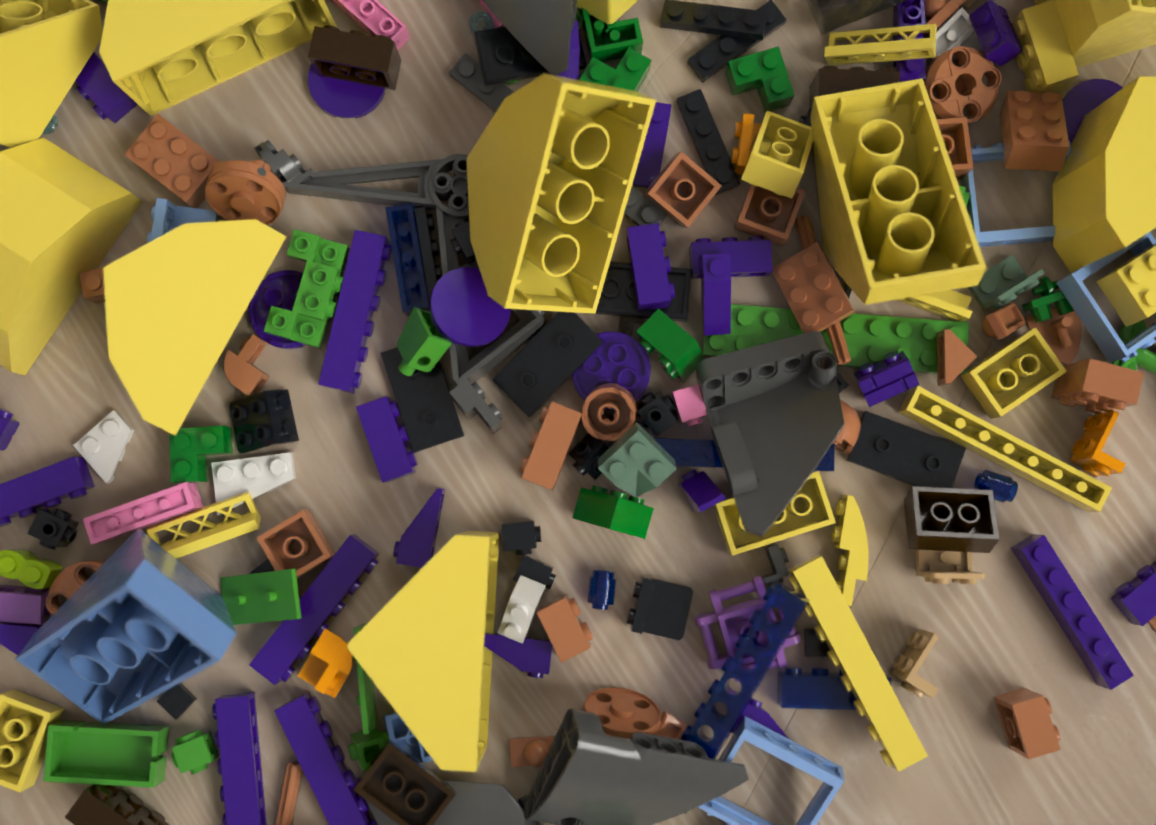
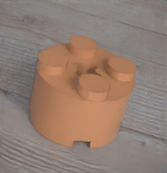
(608, 427)

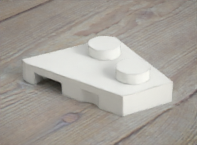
(956, 32)
(106, 444)

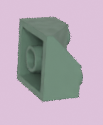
(636, 462)

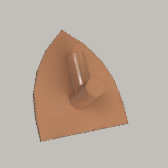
(1060, 333)

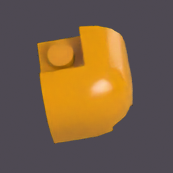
(328, 664)

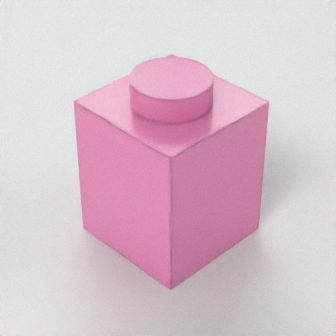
(689, 405)

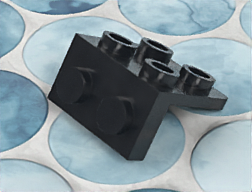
(263, 420)
(660, 608)

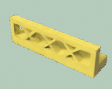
(883, 49)
(945, 304)
(214, 532)

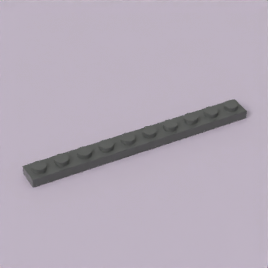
(469, 75)

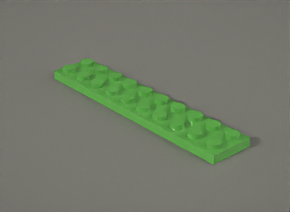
(865, 335)

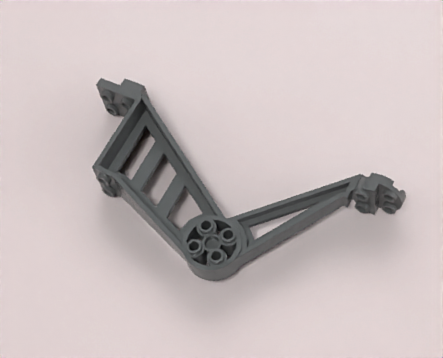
(433, 186)

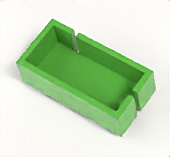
(106, 753)

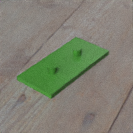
(261, 597)
(367, 695)

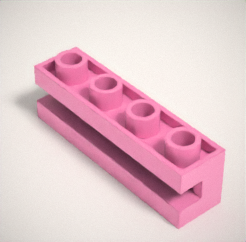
(374, 19)
(143, 513)

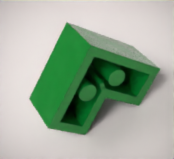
(611, 40)
(761, 72)
(628, 74)
(673, 345)
(190, 450)
(613, 511)

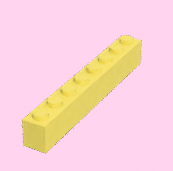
(1005, 449)
(858, 664)

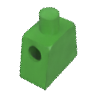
(420, 343)

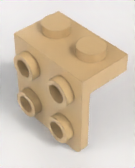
(946, 565)
(908, 664)

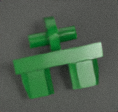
(1039, 307)

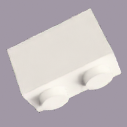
(521, 609)

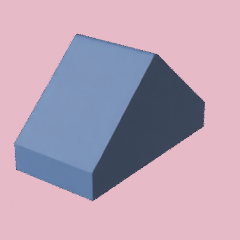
(130, 632)

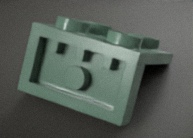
(1003, 284)

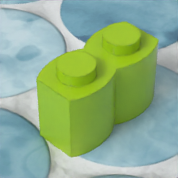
(28, 568)

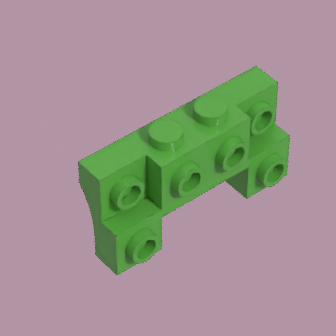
(316, 292)

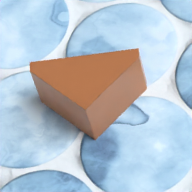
(952, 357)

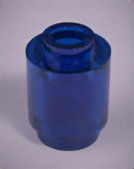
(1003, 486)
(601, 589)

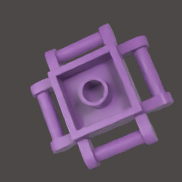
(735, 621)

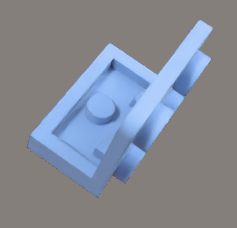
(169, 216)

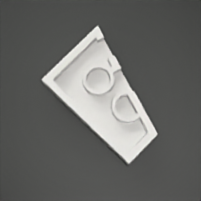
(251, 474)

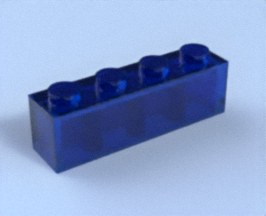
(407, 257)
(813, 690)

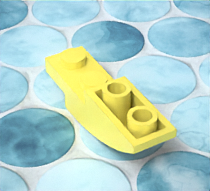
(852, 537)

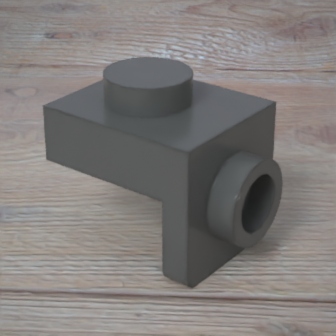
(777, 559)

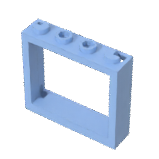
(999, 237)
(1092, 315)
(790, 752)

